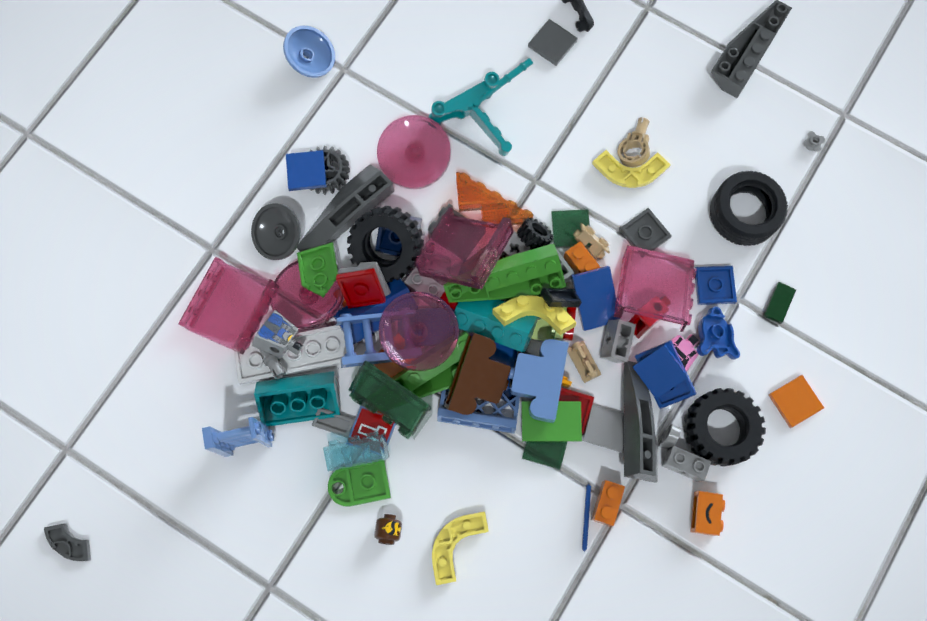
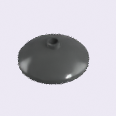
(268, 229)

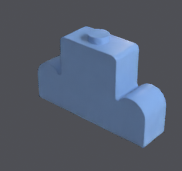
(541, 378)

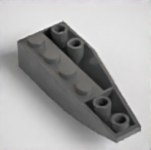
(748, 48)
(349, 204)
(639, 429)

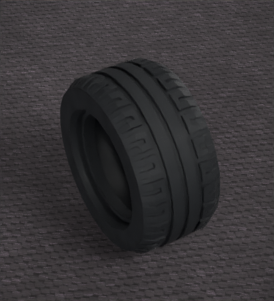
(762, 187)

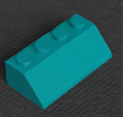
(478, 318)
(297, 398)

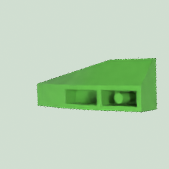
(515, 276)
(434, 380)

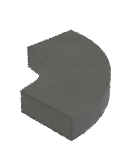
(66, 544)

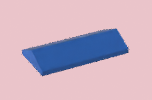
(396, 288)

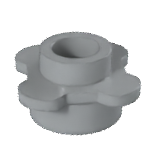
(812, 146)

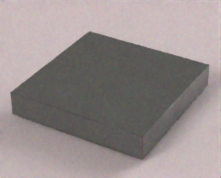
(552, 42)
(645, 231)

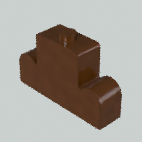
(477, 376)

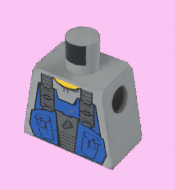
(277, 336)

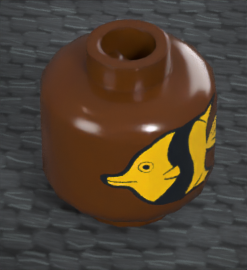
(388, 529)

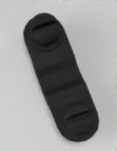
(586, 21)

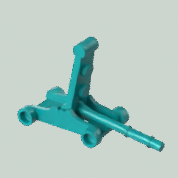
(469, 101)

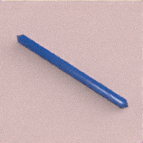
(586, 517)

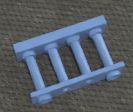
(351, 358)
(225, 442)

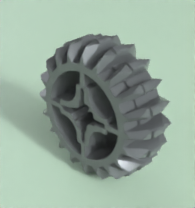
(338, 176)

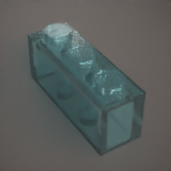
(356, 451)

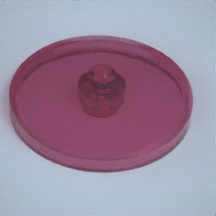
(414, 152)
(301, 305)
(418, 331)

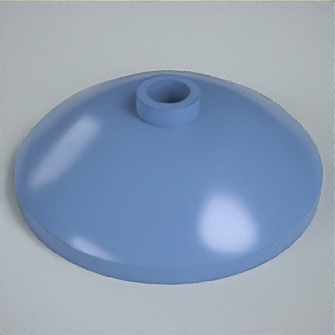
(313, 45)

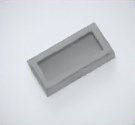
(338, 425)

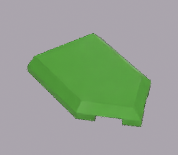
(318, 268)

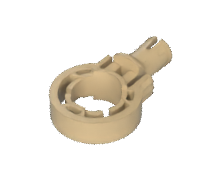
(637, 139)

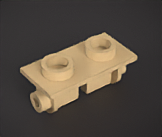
(587, 235)
(583, 361)

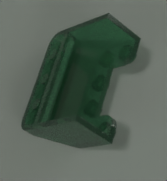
(390, 400)

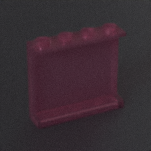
(463, 250)
(656, 286)
(229, 306)

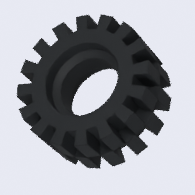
(534, 233)

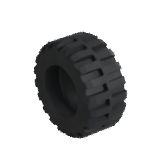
(397, 222)
(746, 415)

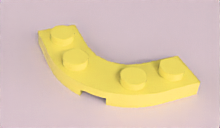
(627, 176)
(534, 306)
(448, 538)

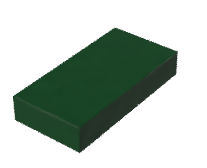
(779, 302)

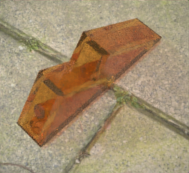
(493, 207)

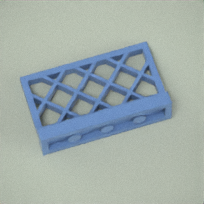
(481, 420)

